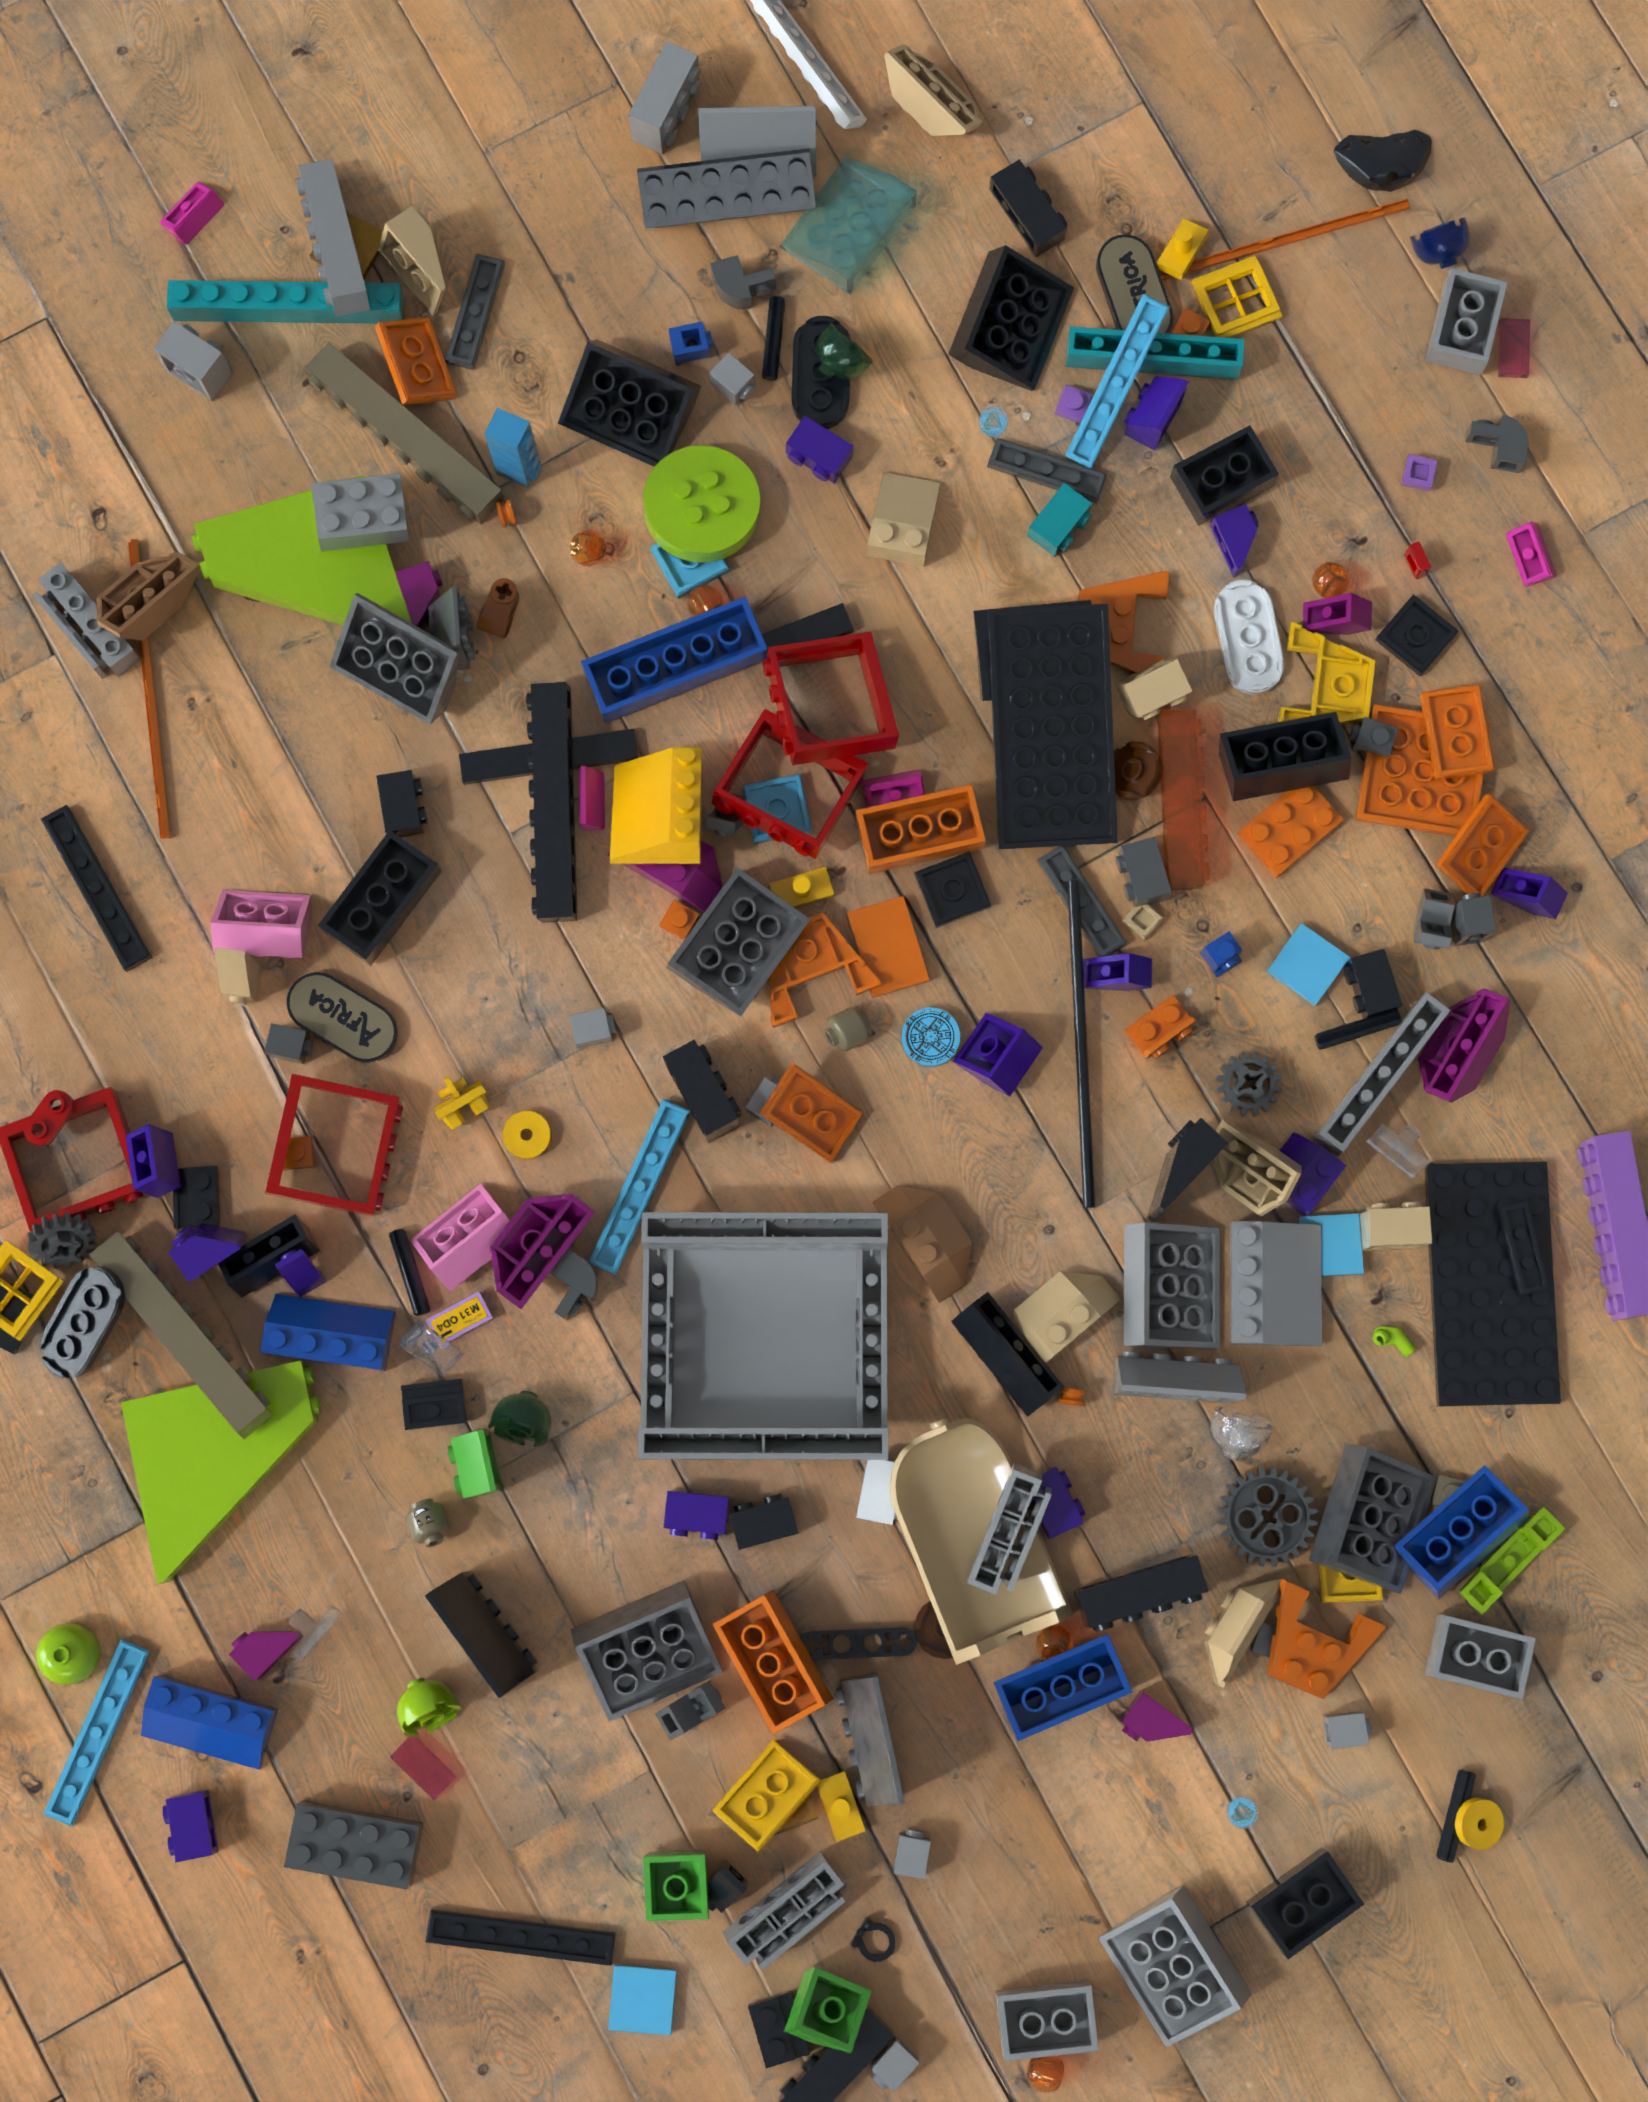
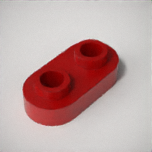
(50, 1119)

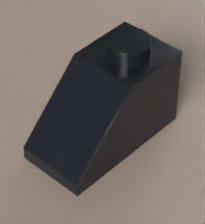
(725, 1887)

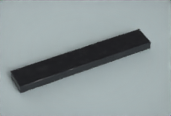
(513, 761)
(96, 888)
(520, 1937)

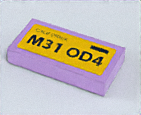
(461, 1317)

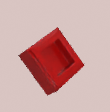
(1417, 560)

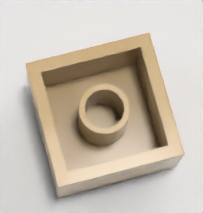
(1153, 688)
(1395, 1228)

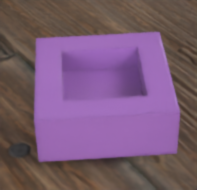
(1073, 404)
(1419, 472)

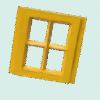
(1226, 276)
(38, 1302)

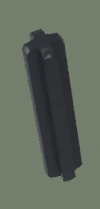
(773, 338)
(1357, 1029)
(409, 1272)
(1461, 1792)

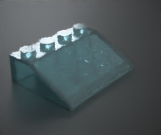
(851, 222)

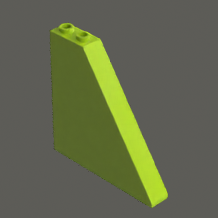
(277, 559)
(198, 1468)

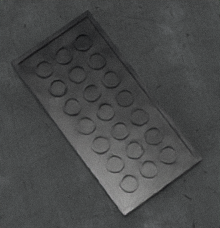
(1052, 726)
(1484, 1335)

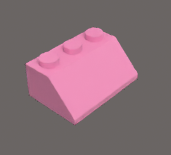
(262, 923)
(461, 1237)

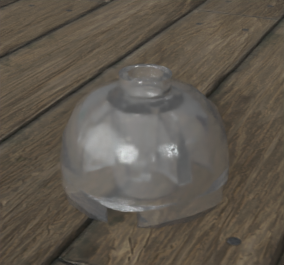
(1238, 1433)

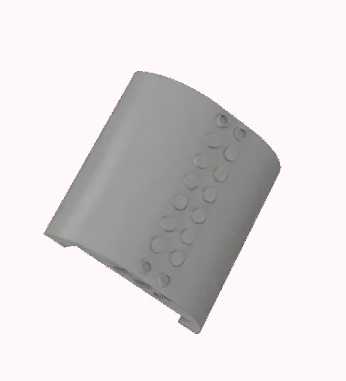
(764, 1336)

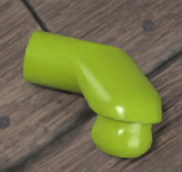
(1393, 1336)

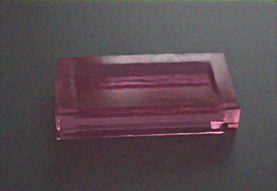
(1514, 348)
(423, 1767)

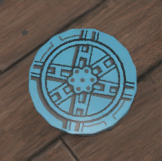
(930, 1037)

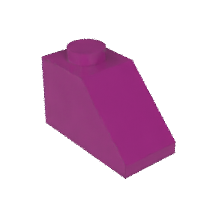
(419, 589)
(1338, 615)
(262, 1650)
(1151, 1721)

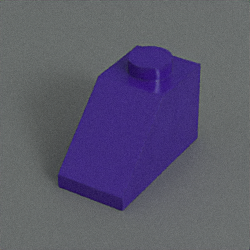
(1234, 535)
(1530, 892)
(1118, 972)

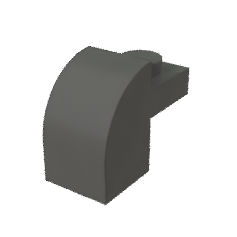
(735, 287)
(1507, 439)
(1434, 919)
(582, 1281)
(690, 1710)

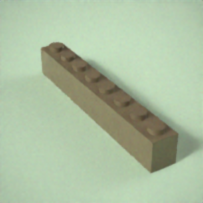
(404, 433)
(182, 1336)

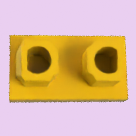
(449, 1108)

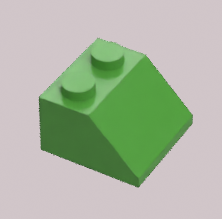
(475, 1464)
(675, 1885)
(827, 2010)

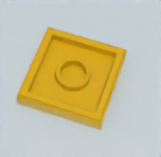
(1344, 1588)

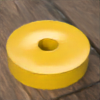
(517, 1125)
(1467, 1823)

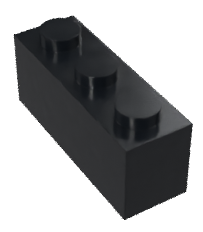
(1028, 207)
(256, 1260)

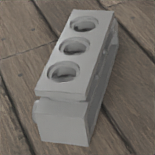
(82, 610)
(1003, 1528)
(786, 1913)

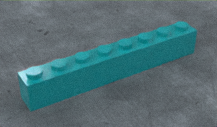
(275, 302)

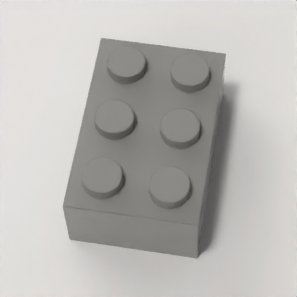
(665, 98)
(1466, 321)
(360, 512)
(1480, 1656)
(1046, 2020)

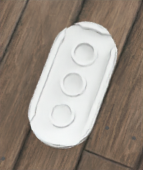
(1248, 637)

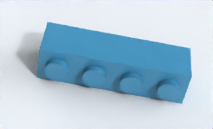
(513, 448)

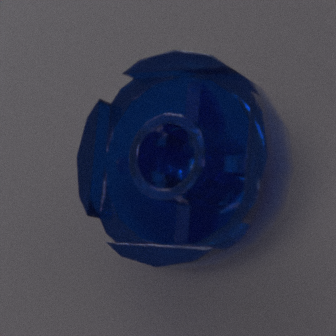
(1442, 243)

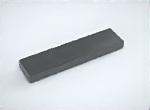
(475, 312)
(1045, 469)
(1095, 921)

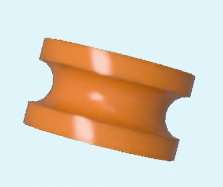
(506, 513)
(1072, 1397)

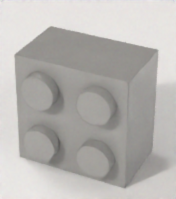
(193, 360)

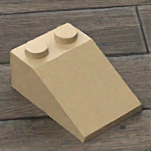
(411, 252)
(903, 519)

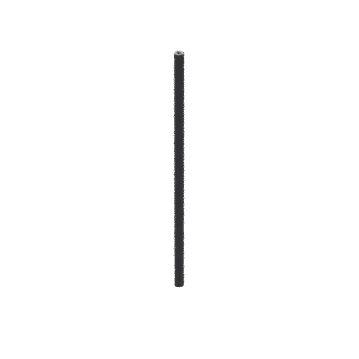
(1081, 1044)

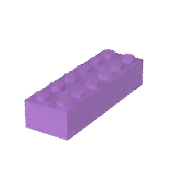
(1618, 1220)

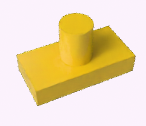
(1182, 249)
(804, 888)
(840, 1806)

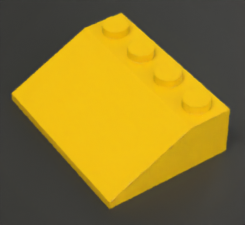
(658, 808)

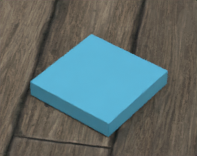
(684, 574)
(782, 799)
(1308, 964)
(1339, 1243)
(642, 1999)

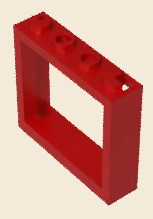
(825, 649)
(778, 830)
(381, 1169)
(102, 1203)

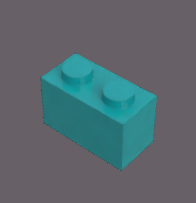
(1060, 520)

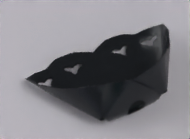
(1383, 157)

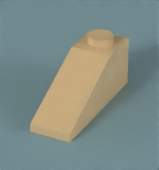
(237, 975)

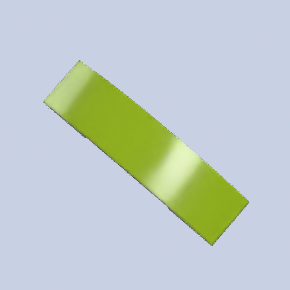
(1510, 1559)

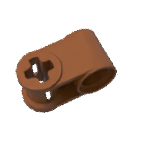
(498, 613)

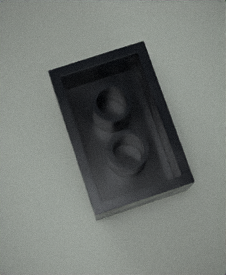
(1224, 475)
(703, 1090)
(1305, 1903)

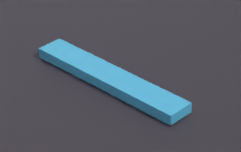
(1117, 381)
(639, 1187)
(97, 1732)

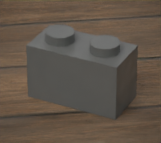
(1143, 872)
(1472, 920)

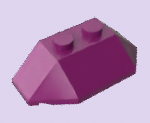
(689, 882)
(1464, 1045)
(535, 1243)

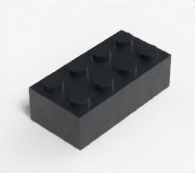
(1284, 756)
(380, 897)
(1140, 1591)

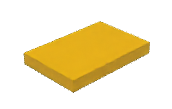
(766, 1796)

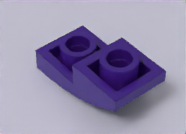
(300, 1272)

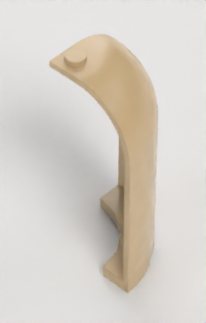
(944, 1500)

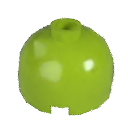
(68, 1654)
(427, 1706)

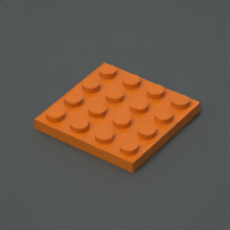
(1403, 788)

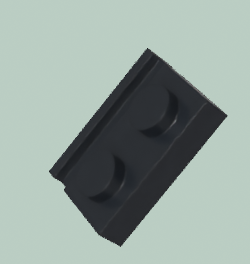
(197, 1197)
(433, 1404)
(769, 2022)

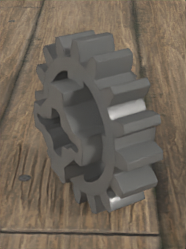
(1255, 1093)
(61, 1240)

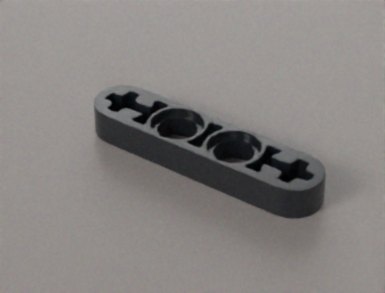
(857, 1638)

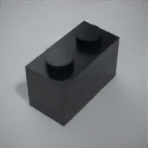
(401, 803)
(1372, 984)
(763, 1522)

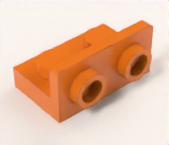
(1159, 1027)

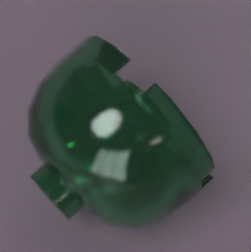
(840, 354)
(521, 1418)

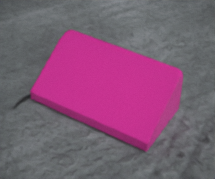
(192, 212)
(1531, 554)
(893, 787)
(592, 799)

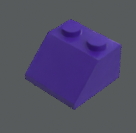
(1156, 410)
(998, 1054)
(1317, 1175)
(203, 1247)

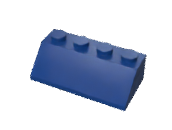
(328, 1332)
(1462, 1532)
(1062, 1687)
(207, 1721)

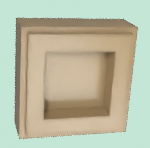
(1142, 920)

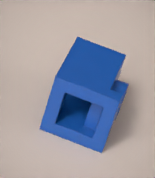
(683, 336)
(1222, 954)

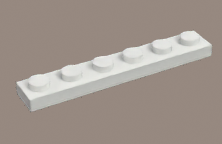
(810, 62)

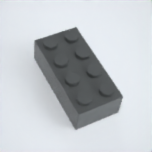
(353, 1844)

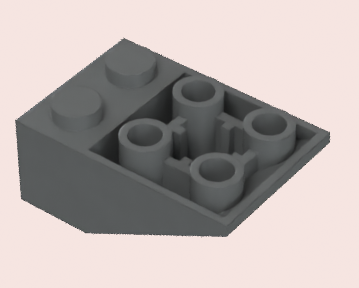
(451, 622)

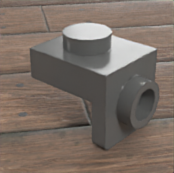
(1373, 737)
(724, 823)

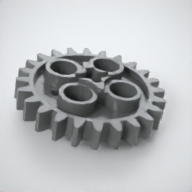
(1289, 1534)

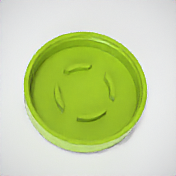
(701, 503)

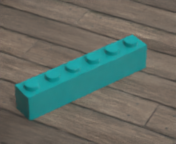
(1167, 355)

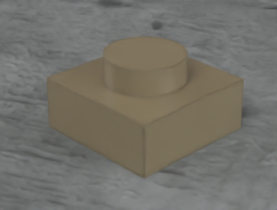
(1444, 1488)

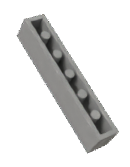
(334, 238)
(1381, 1074)

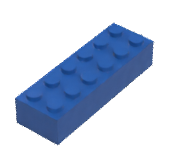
(675, 659)

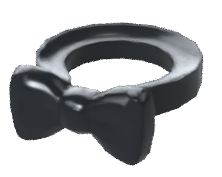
(868, 1926)

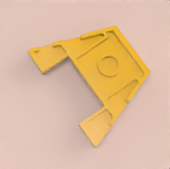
(1340, 680)

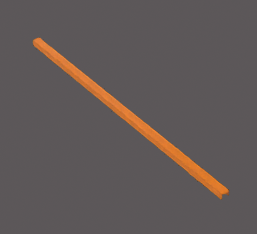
(1295, 236)
(152, 718)

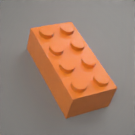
(920, 829)
(773, 1662)

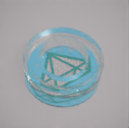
(993, 421)
(1242, 1812)

